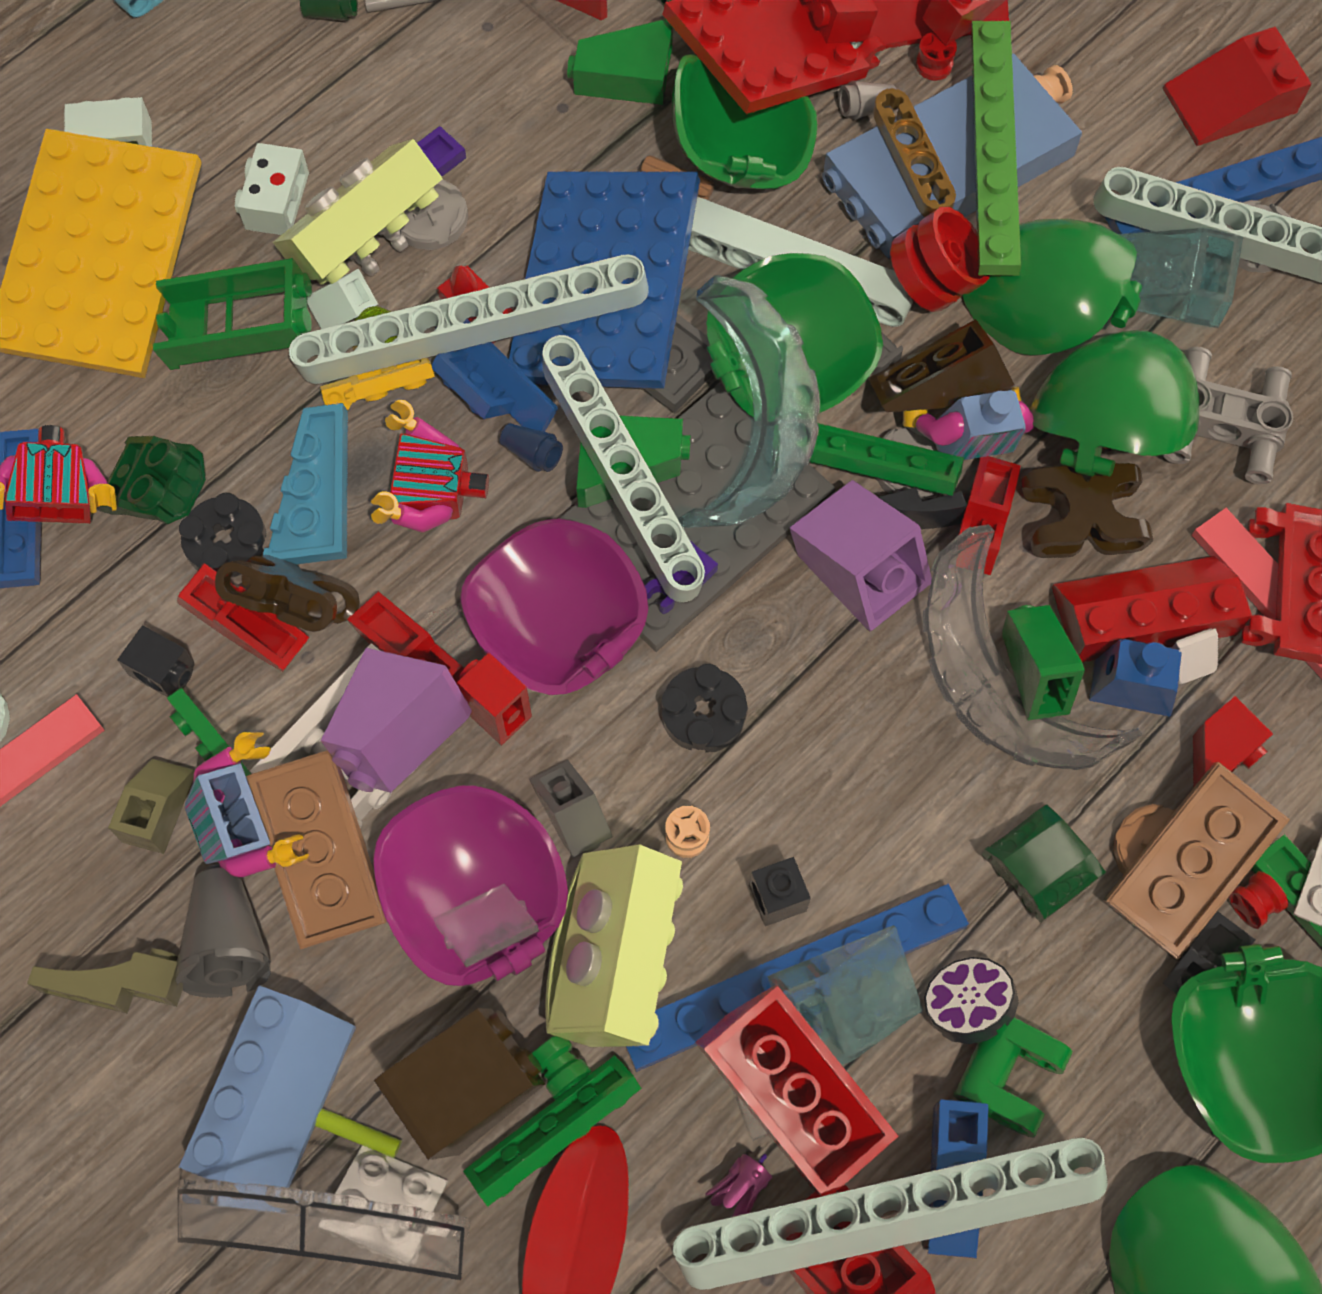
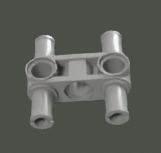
(1240, 416)

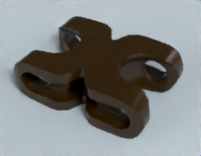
(1086, 511)
(287, 592)

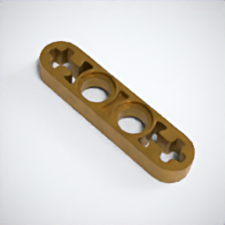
(918, 152)

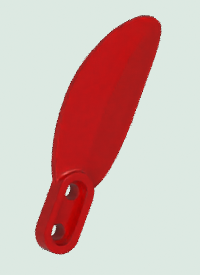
(580, 1219)

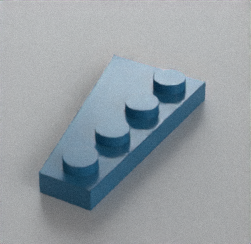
(314, 498)

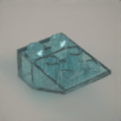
(1186, 273)
(853, 993)

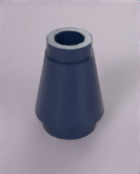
(534, 447)

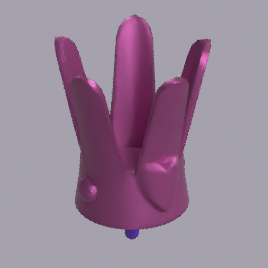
(743, 1182)

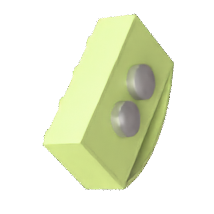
(368, 203)
(612, 947)

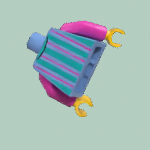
(976, 424)
(227, 815)

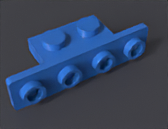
(494, 385)

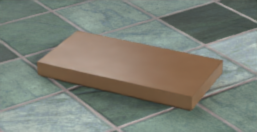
(1196, 860)
(336, 885)

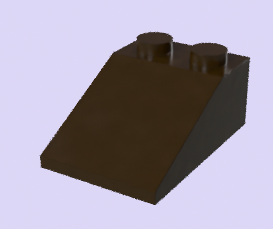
(943, 372)

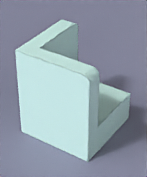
(341, 300)

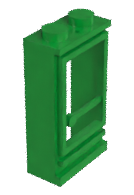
(188, 312)

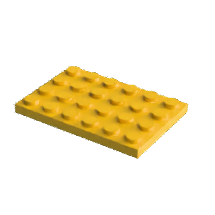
(89, 252)

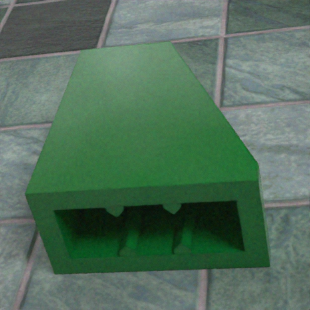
(624, 64)
(659, 443)
(1042, 661)

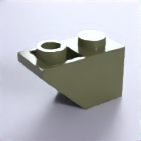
(151, 805)

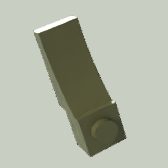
(114, 986)

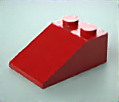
(1239, 87)
(876, 1272)

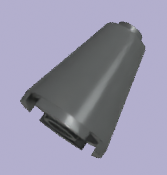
(220, 939)

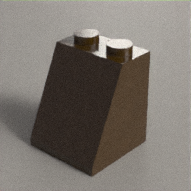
(461, 1083)

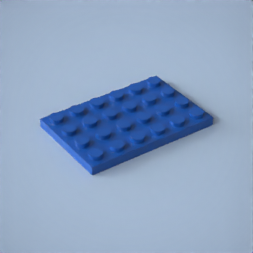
(603, 217)

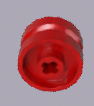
(938, 259)

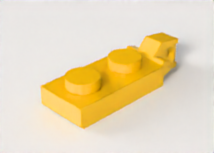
(377, 383)

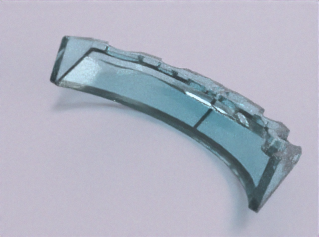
(783, 403)

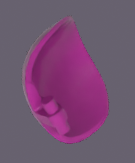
(556, 605)
(453, 851)

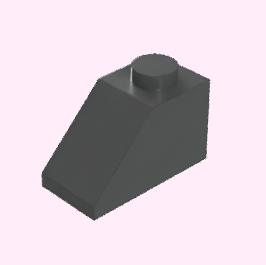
(571, 808)

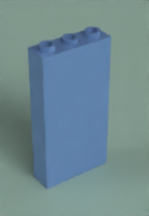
(875, 191)

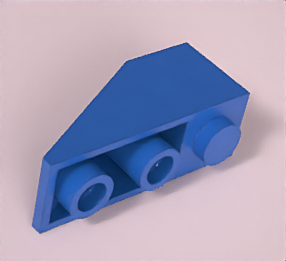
(957, 1139)

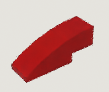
(991, 501)
(251, 630)
(396, 633)

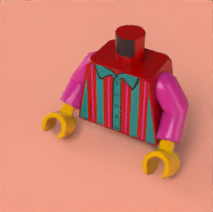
(427, 476)
(52, 482)

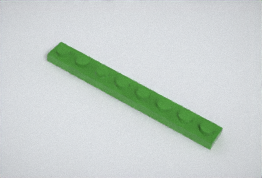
(995, 149)

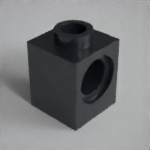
(157, 662)
(779, 891)

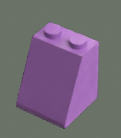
(863, 553)
(392, 719)

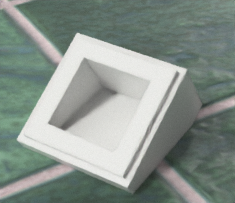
(1198, 655)

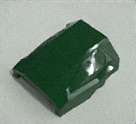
(156, 479)
(1044, 862)

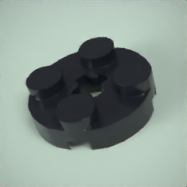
(220, 514)
(700, 732)

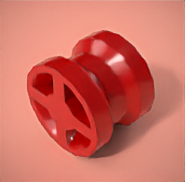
(940, 66)
(1258, 900)

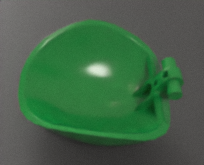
(737, 147)
(1065, 288)
(827, 311)
(1120, 394)
(1255, 1052)
(1204, 1236)

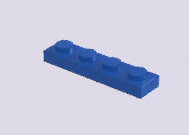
(18, 539)

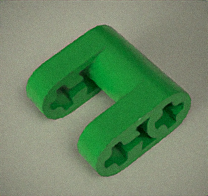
(992, 1065)

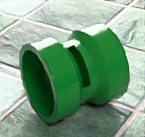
(560, 1067)

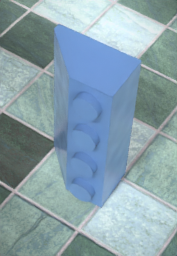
(268, 1092)

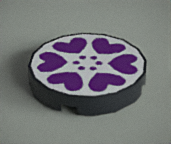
(971, 1000)

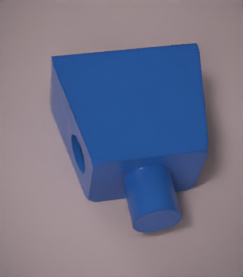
(1137, 677)

